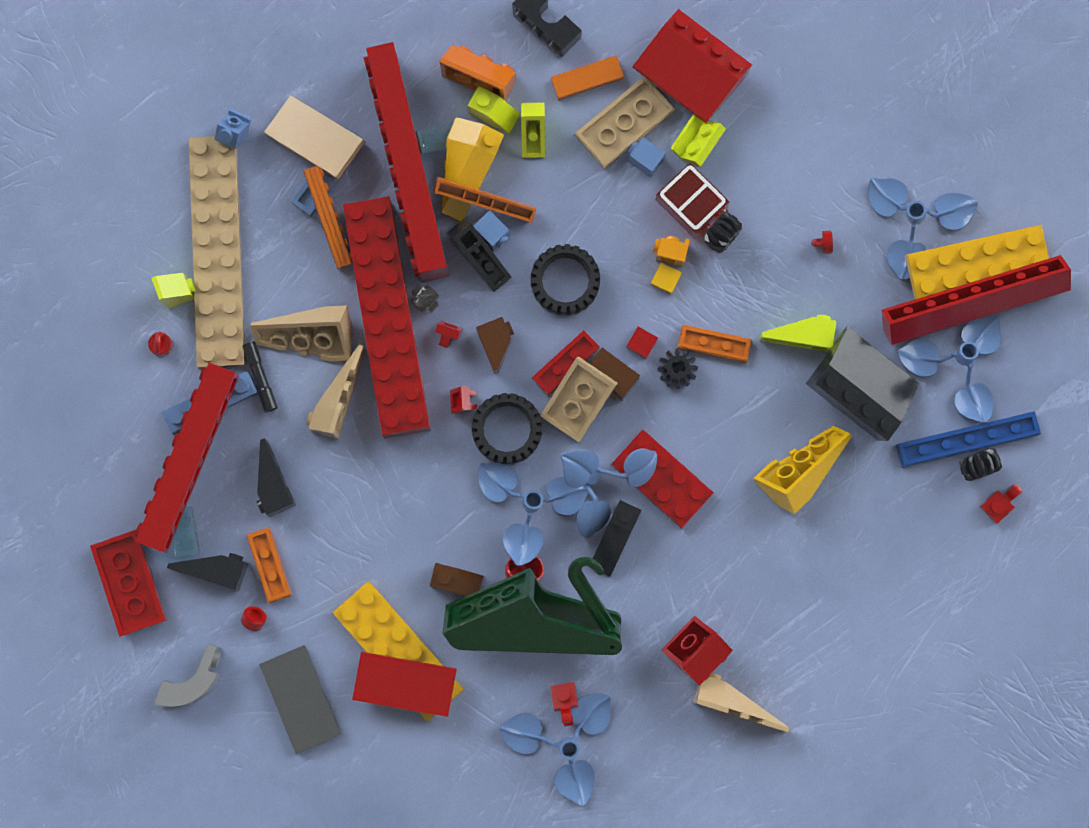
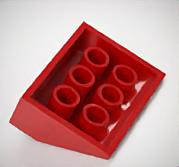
(692, 66)

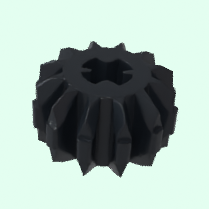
(723, 232)
(674, 361)
(980, 464)

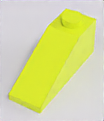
(811, 333)

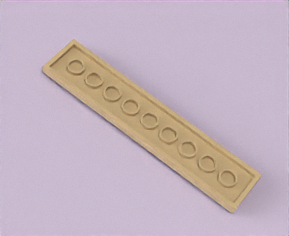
(216, 253)

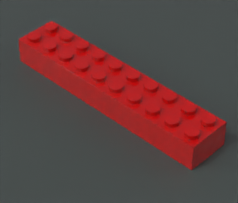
(405, 157)
(386, 317)

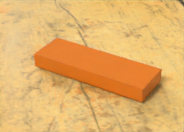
(587, 77)
(714, 343)
(269, 565)

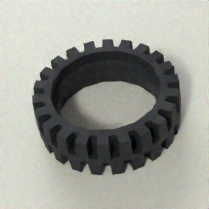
(580, 256)
(490, 405)

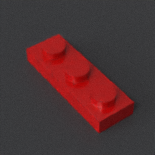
(554, 371)

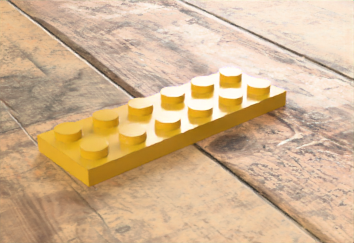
(974, 260)
(383, 631)

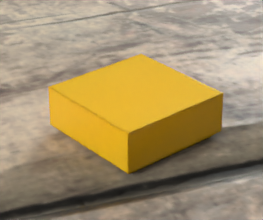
(666, 278)

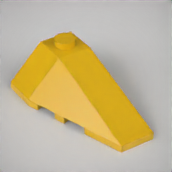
(468, 159)
(799, 475)

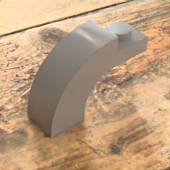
(195, 688)

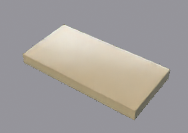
(624, 122)
(314, 137)

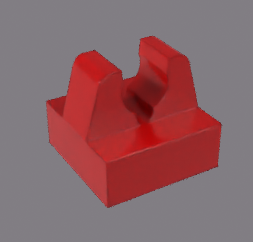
(448, 333)
(461, 400)

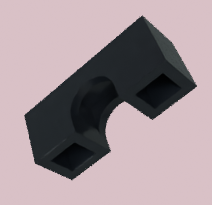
(558, 36)

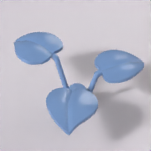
(890, 194)
(978, 337)
(582, 469)
(521, 541)
(577, 778)

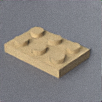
(578, 399)

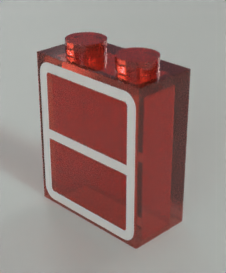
(692, 201)

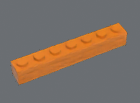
(484, 199)
(328, 216)

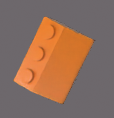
(473, 71)

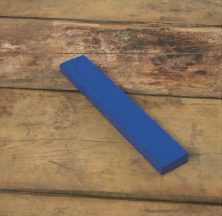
(968, 439)

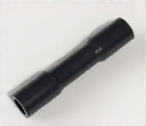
(264, 390)

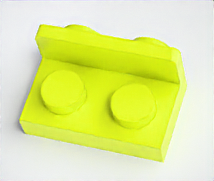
(697, 140)

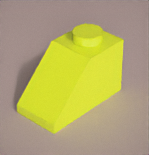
(493, 110)
(533, 130)
(174, 289)

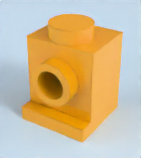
(671, 250)

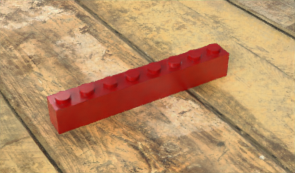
(976, 299)
(187, 457)

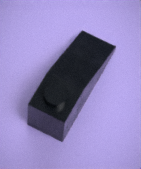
(478, 254)
(272, 487)
(616, 536)
(216, 569)

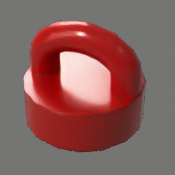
(825, 242)
(160, 344)
(253, 618)

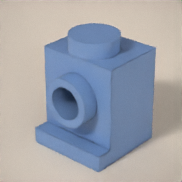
(233, 129)

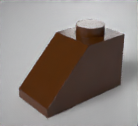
(496, 341)
(455, 580)

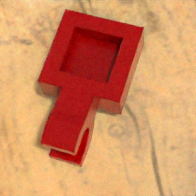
(999, 504)
(564, 700)

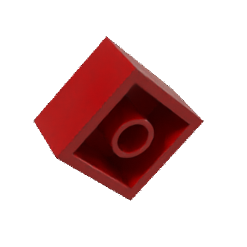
(697, 650)

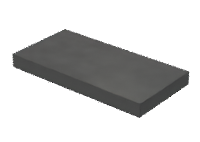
(300, 699)

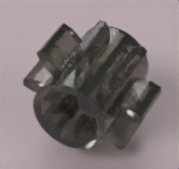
(425, 298)

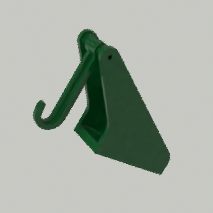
(528, 618)

